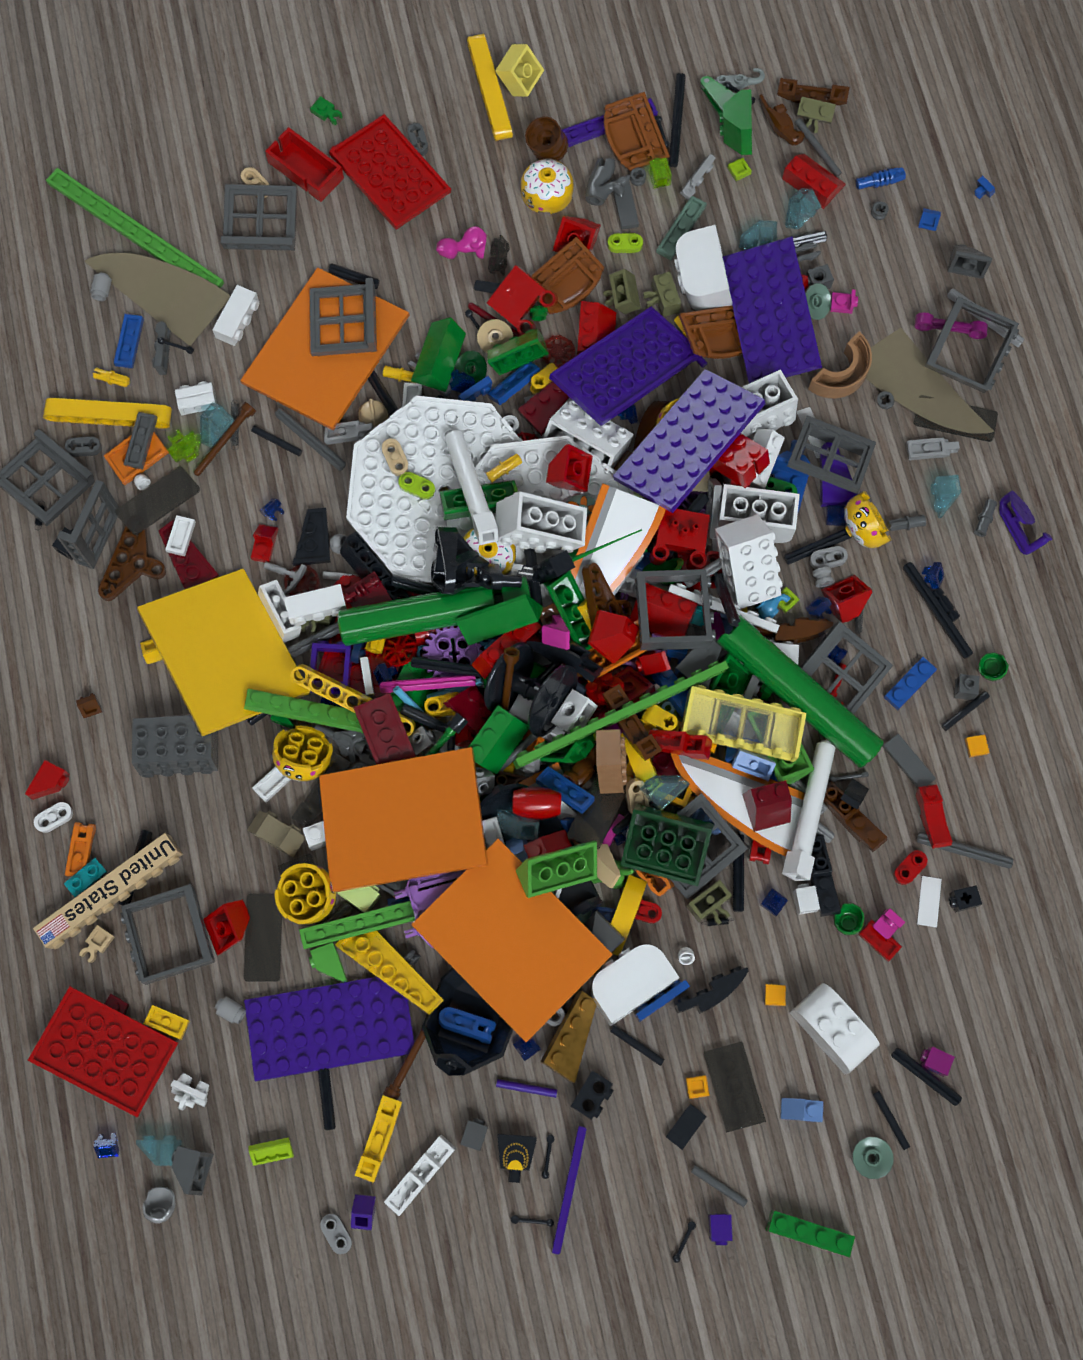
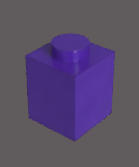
(363, 1212)
(720, 1228)

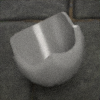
(159, 1204)

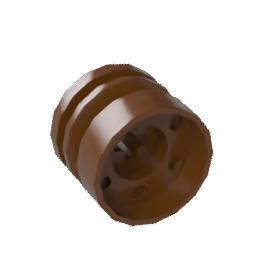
(546, 131)

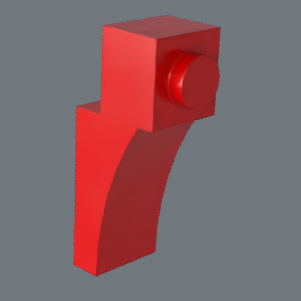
(683, 744)
(933, 816)

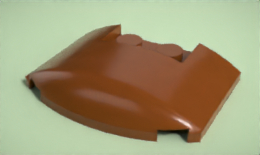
(633, 132)
(570, 275)
(712, 332)

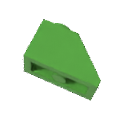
(328, 962)

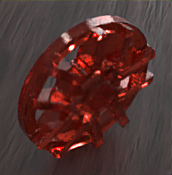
(558, 350)
(304, 583)

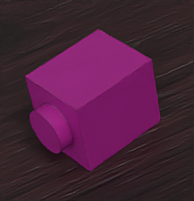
(936, 1061)

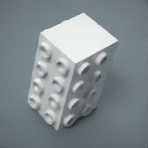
(779, 406)
(605, 441)
(540, 523)
(749, 561)

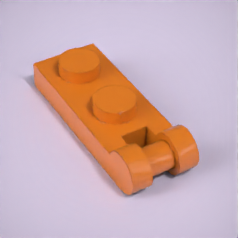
(79, 848)

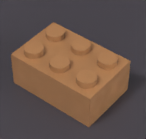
(611, 761)

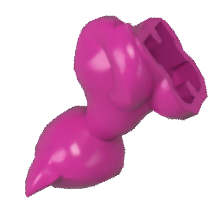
(472, 241)

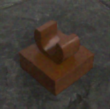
(89, 706)

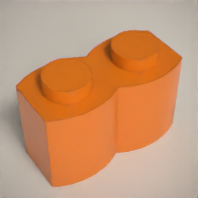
(657, 884)

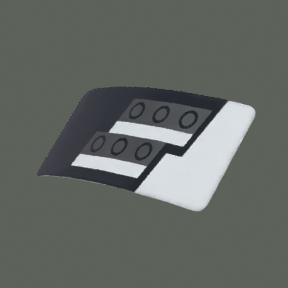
(524, 570)

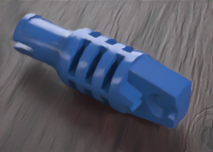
(881, 178)

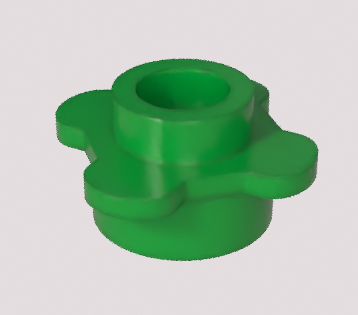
(538, 313)

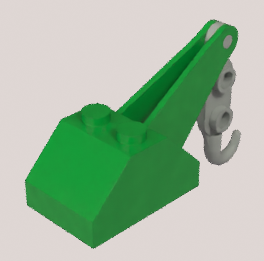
(733, 108)

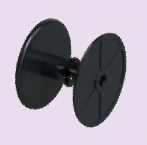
(545, 697)

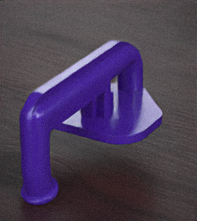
(1026, 517)

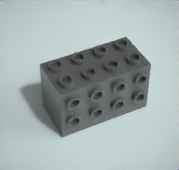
(172, 747)

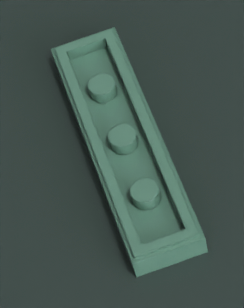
(682, 225)

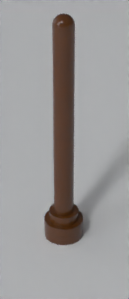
(245, 412)
(511, 657)
(394, 1089)

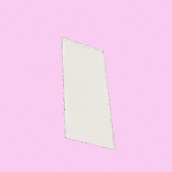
(929, 901)

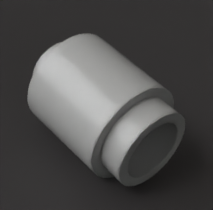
(100, 286)
(230, 1010)

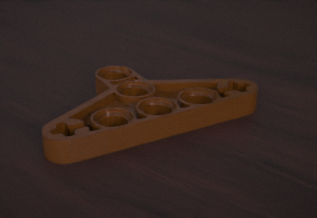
(127, 569)
(603, 597)

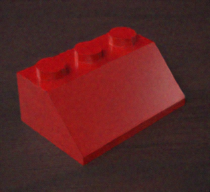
(808, 174)
(594, 324)
(667, 612)

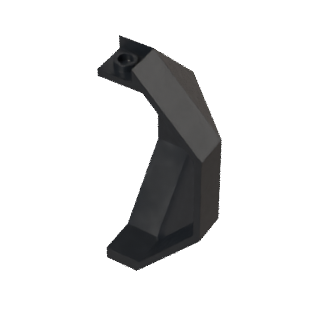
(456, 1052)

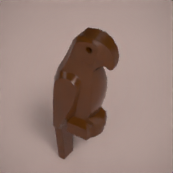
(781, 122)
(583, 769)

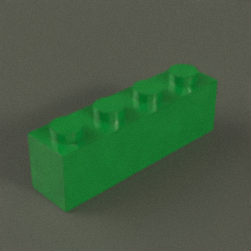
(810, 1233)

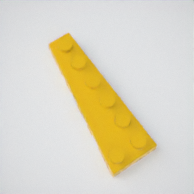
(389, 966)

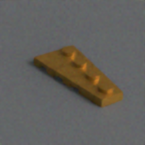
(569, 1041)

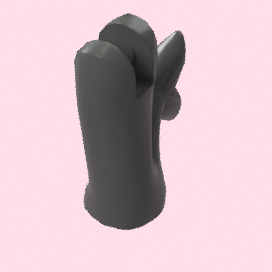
(596, 188)

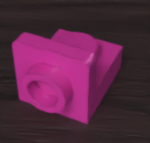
(843, 302)

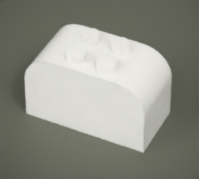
(702, 269)
(775, 507)
(631, 981)
(835, 1028)

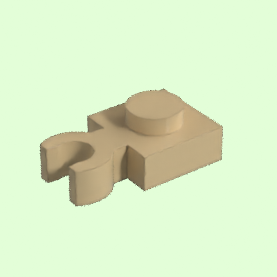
(97, 941)

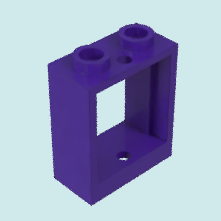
(324, 646)

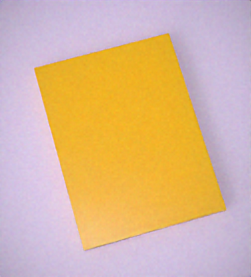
(218, 647)

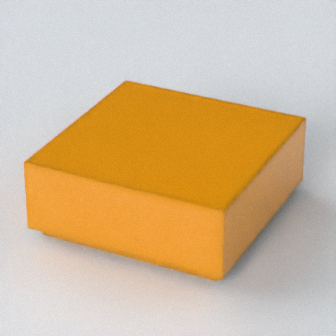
(977, 746)
(775, 995)
(697, 1087)

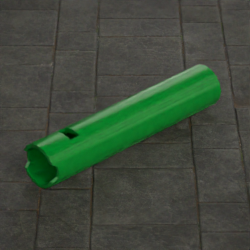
(417, 613)
(802, 692)

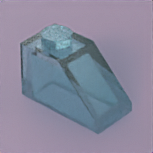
(663, 789)

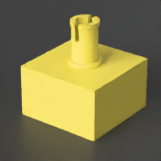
(519, 70)

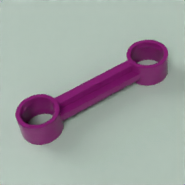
(975, 329)

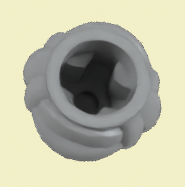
(336, 542)

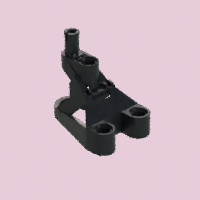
(455, 556)

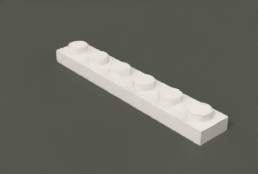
(695, 596)

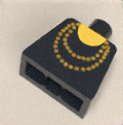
(516, 1154)

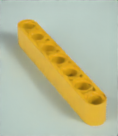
(489, 87)
(103, 412)
(346, 692)

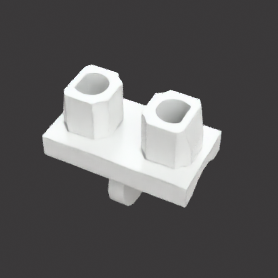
(189, 1096)

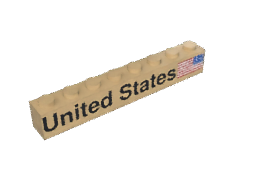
(108, 891)

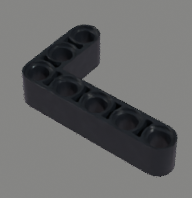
(364, 562)

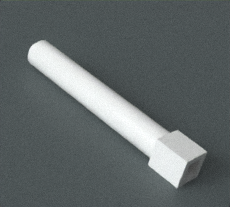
(482, 517)
(799, 861)

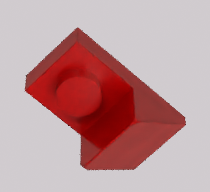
(264, 543)

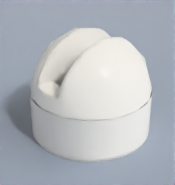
(141, 481)
(686, 956)

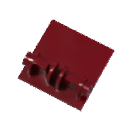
(366, 592)

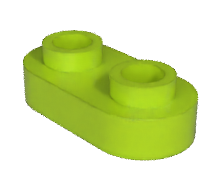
(625, 243)
(416, 486)

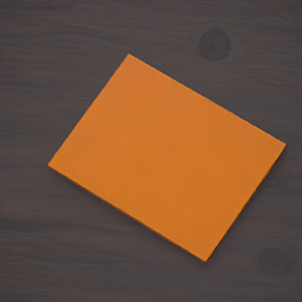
(328, 383)
(402, 820)
(509, 947)

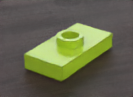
(271, 1151)

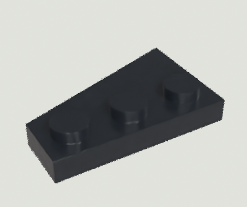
(314, 539)

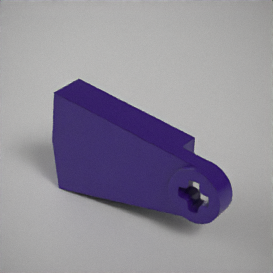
(830, 493)

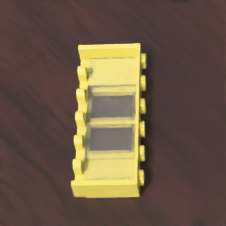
(744, 723)

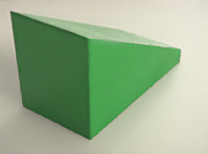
(282, 721)

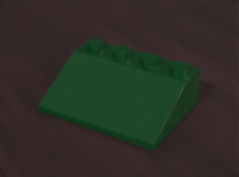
(667, 844)

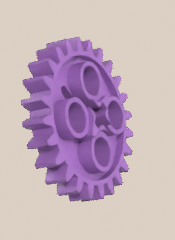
(434, 652)

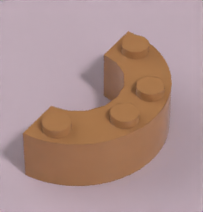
(843, 383)

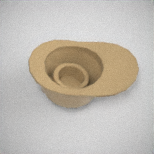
(373, 412)

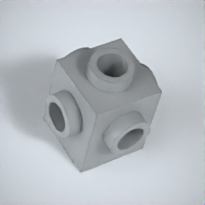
(422, 741)
(485, 781)

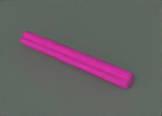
(428, 683)

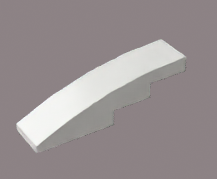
(419, 1175)

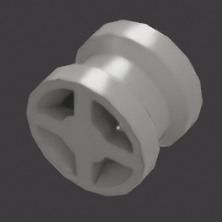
(823, 577)

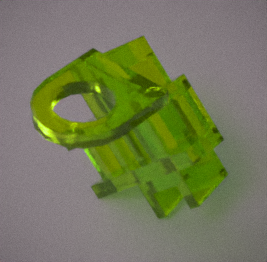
(181, 449)

